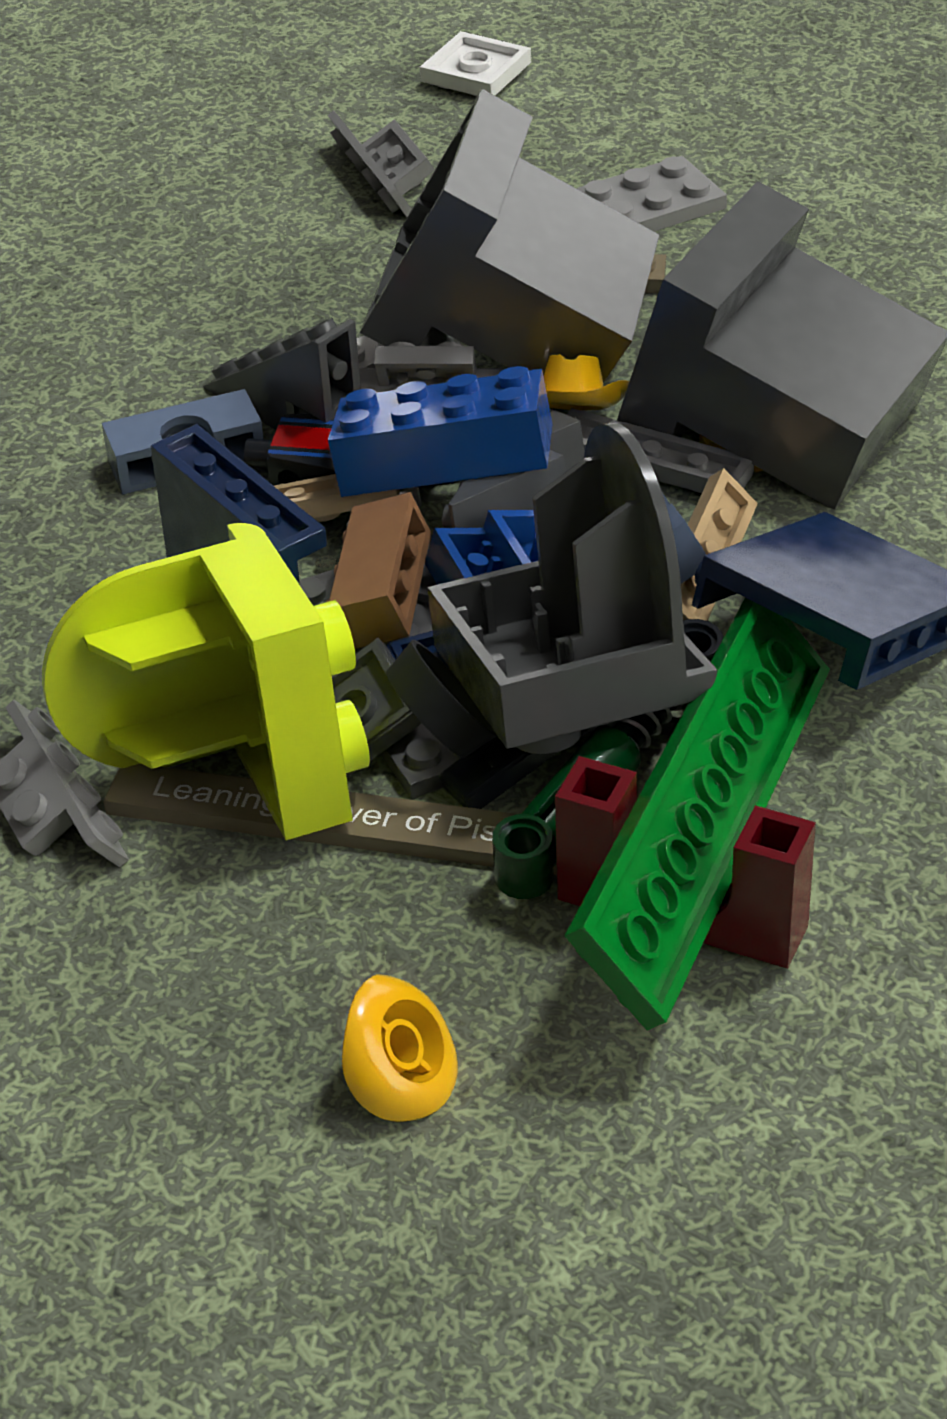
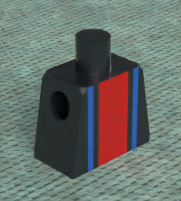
(295, 453)

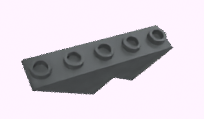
(296, 373)
(516, 490)

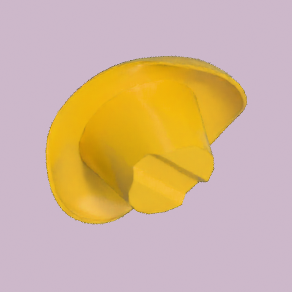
(580, 384)
(397, 1051)

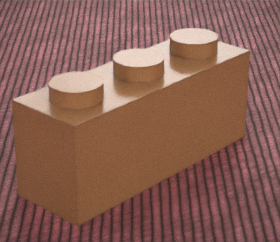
(381, 568)

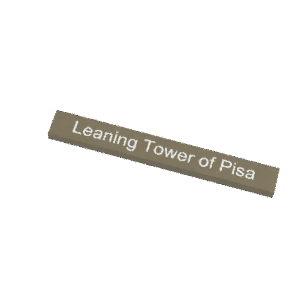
(237, 806)

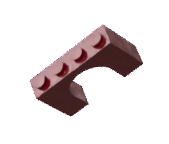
(771, 868)

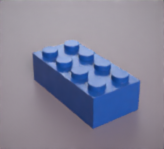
(441, 431)

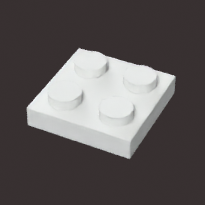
(475, 64)

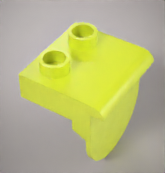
(208, 661)

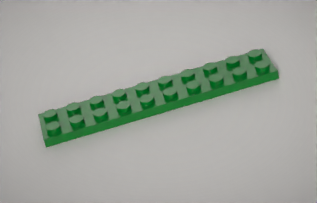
(677, 845)

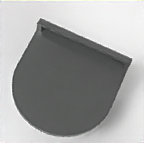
(589, 624)

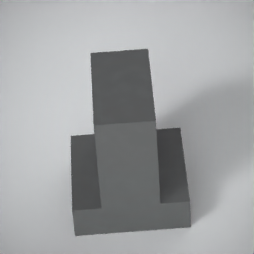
(512, 256)
(779, 353)

